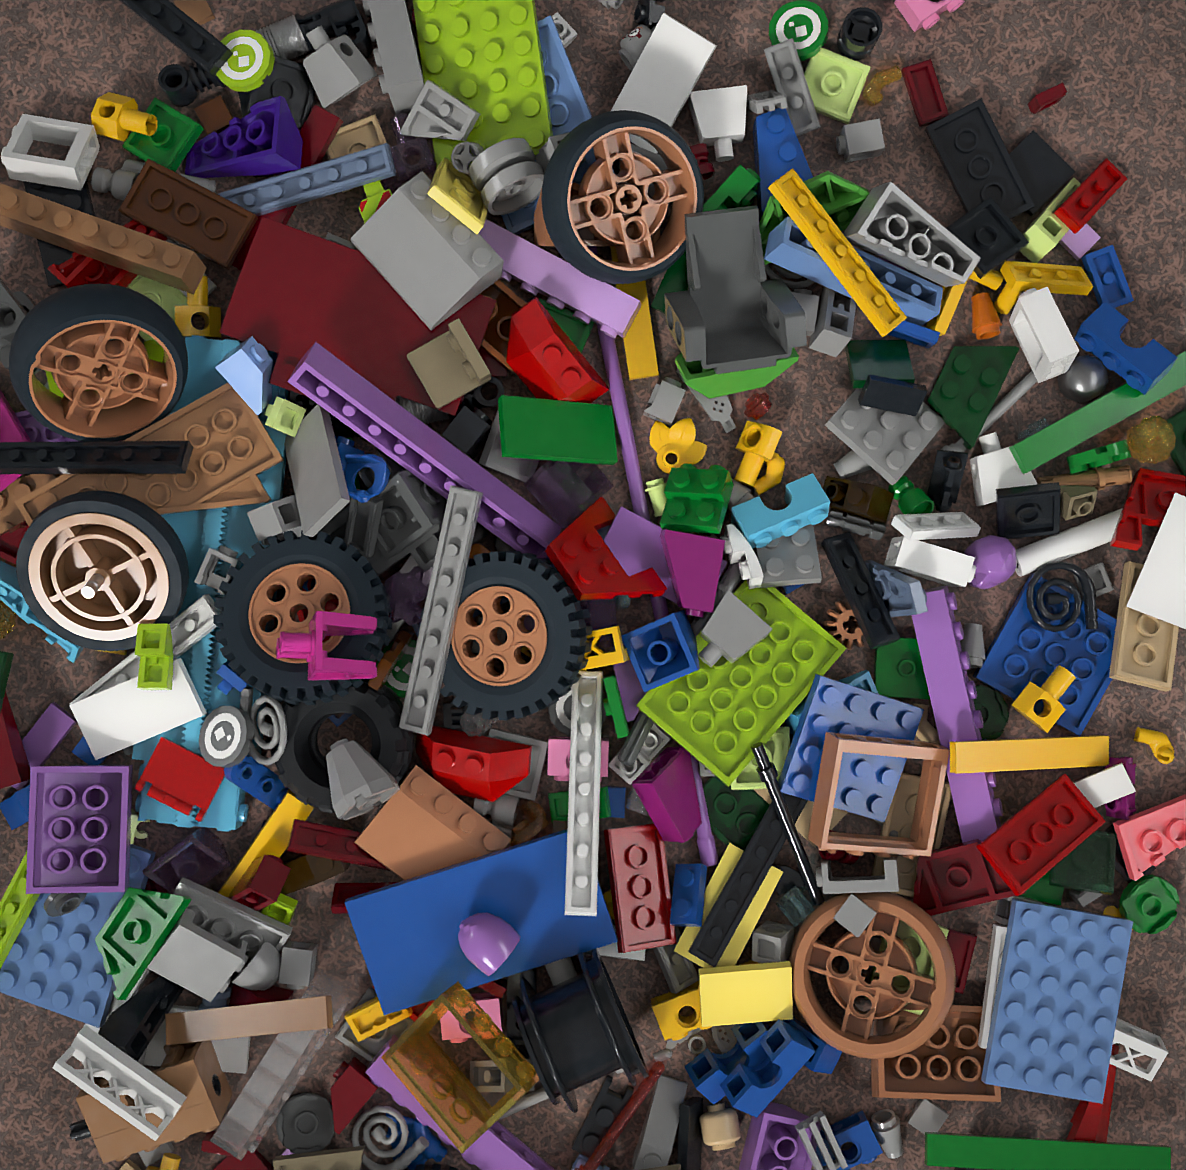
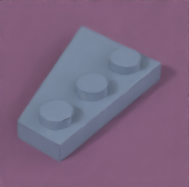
(898, 591)

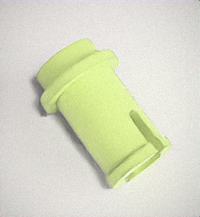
(657, 496)

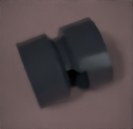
(859, 33)

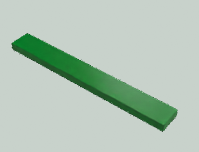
(1093, 419)
(1040, 1153)

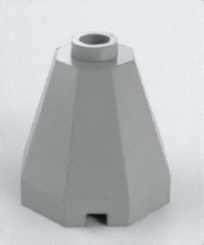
(356, 780)

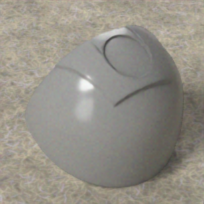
(261, 971)

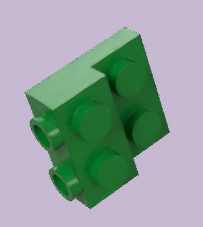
(736, 191)
(696, 499)

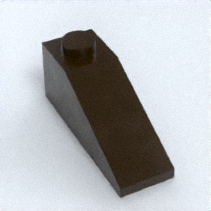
(310, 870)

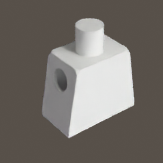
(720, 118)
(995, 470)

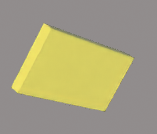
(745, 928)

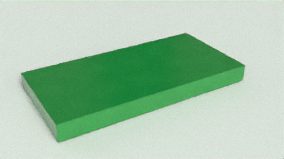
(557, 430)

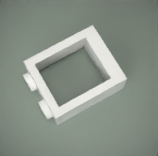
(47, 171)
(1043, 334)
(930, 562)

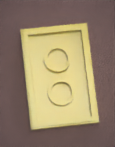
(458, 195)
(745, 993)

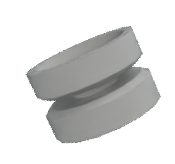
(507, 176)

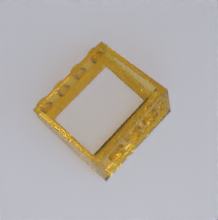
(441, 1084)

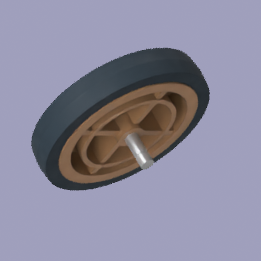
(101, 568)

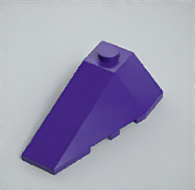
(251, 146)

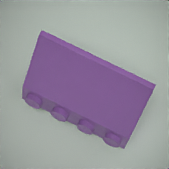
(79, 829)

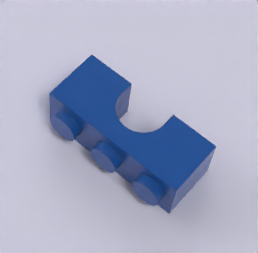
(1138, 366)
(711, 1069)
(755, 1087)

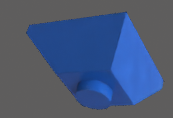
(662, 650)

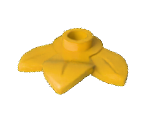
(678, 441)

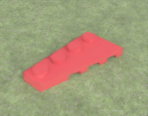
(1151, 835)

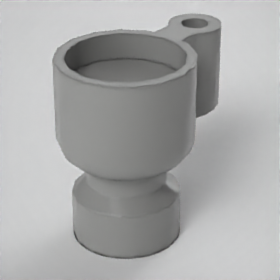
(118, 182)
(501, 811)

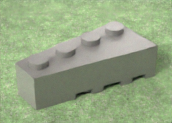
(395, 52)
(910, 237)

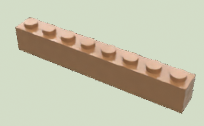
(100, 239)

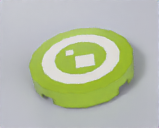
(249, 63)

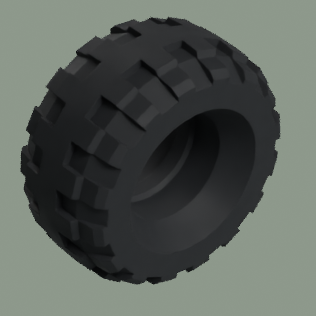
(304, 767)

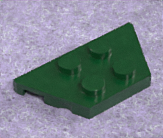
(970, 387)

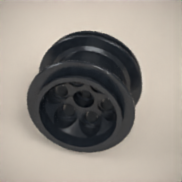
(577, 1032)

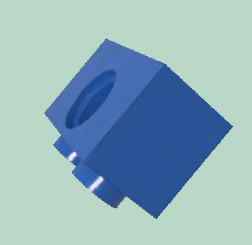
(859, 1132)

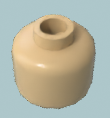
(720, 1127)

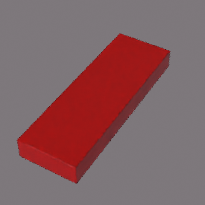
(1090, 196)

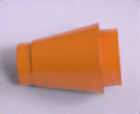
(985, 319)

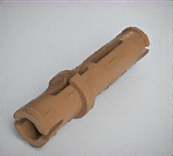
(1095, 478)

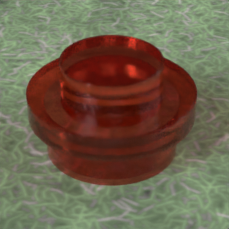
(757, 406)

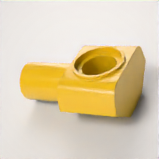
(118, 115)
(198, 304)
(758, 444)
(1049, 693)

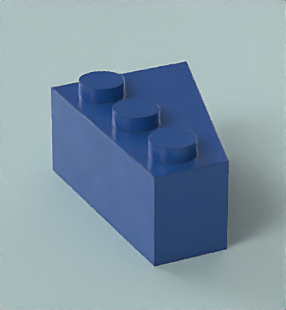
(776, 152)

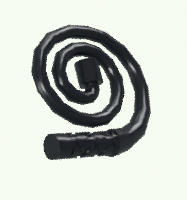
(1088, 590)

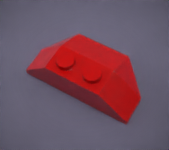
(549, 359)
(475, 764)

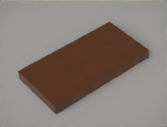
(188, 214)

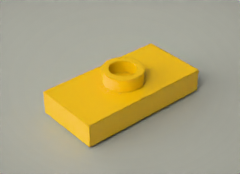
(369, 1018)

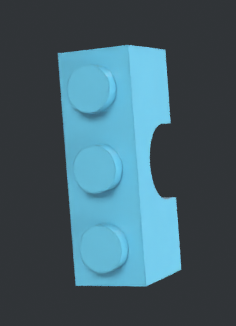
(761, 525)

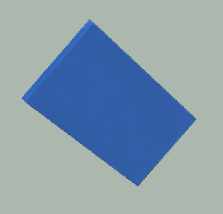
(413, 925)

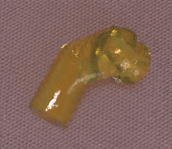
(879, 80)

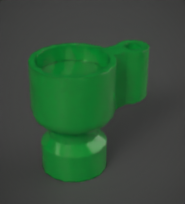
(910, 499)

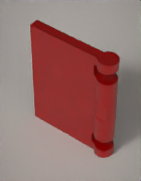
(181, 778)

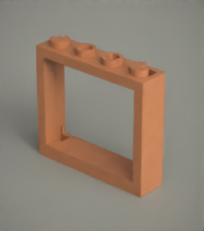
(926, 805)

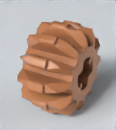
(838, 629)

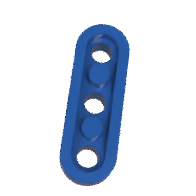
(254, 779)

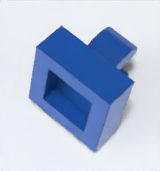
(231, 679)

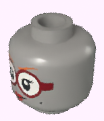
(634, 44)

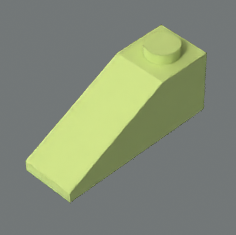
(1047, 228)

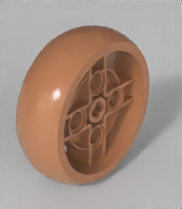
(925, 990)

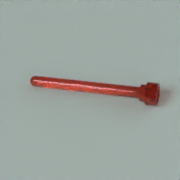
(624, 1117)

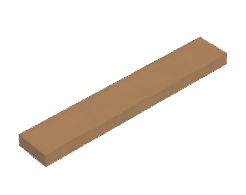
(249, 1020)

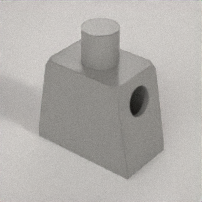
(335, 67)
(731, 631)

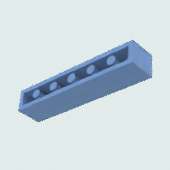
(914, 295)

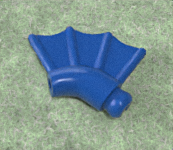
(416, 1130)

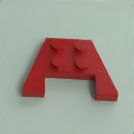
(1146, 505)
(591, 566)

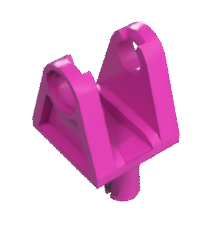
(309, 646)

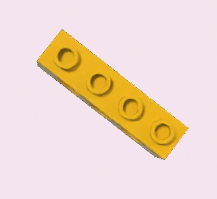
(667, 1008)

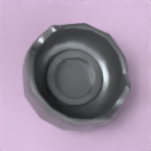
(1084, 379)

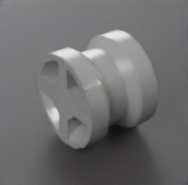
(462, 157)

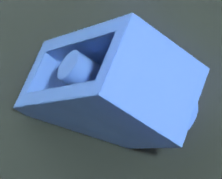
(249, 373)

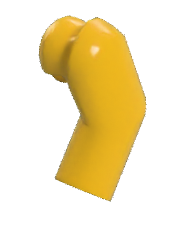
(773, 474)
(1158, 743)

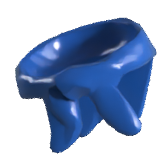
(381, 471)

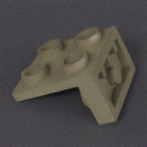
(449, 365)

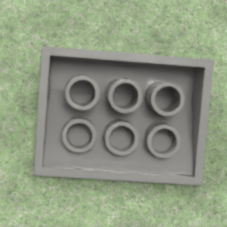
(427, 253)

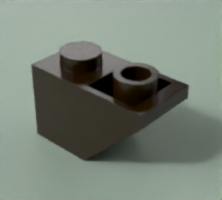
(858, 498)

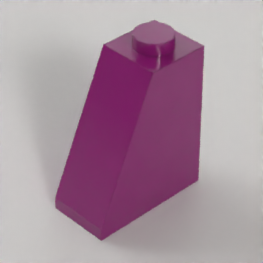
(693, 569)
(670, 794)

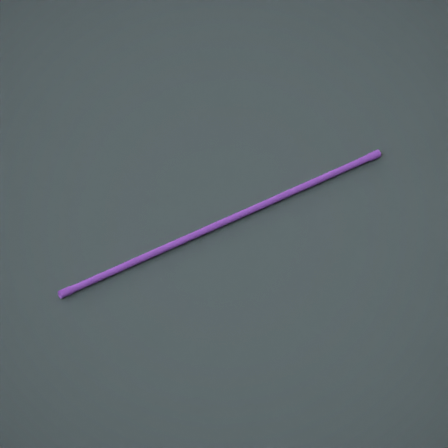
(705, 839)

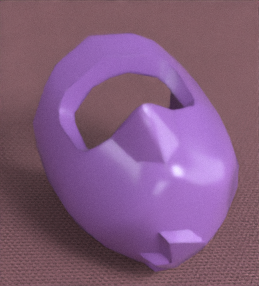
(993, 559)
(487, 941)

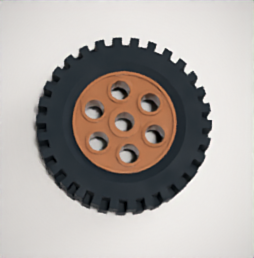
(286, 565)
(555, 642)

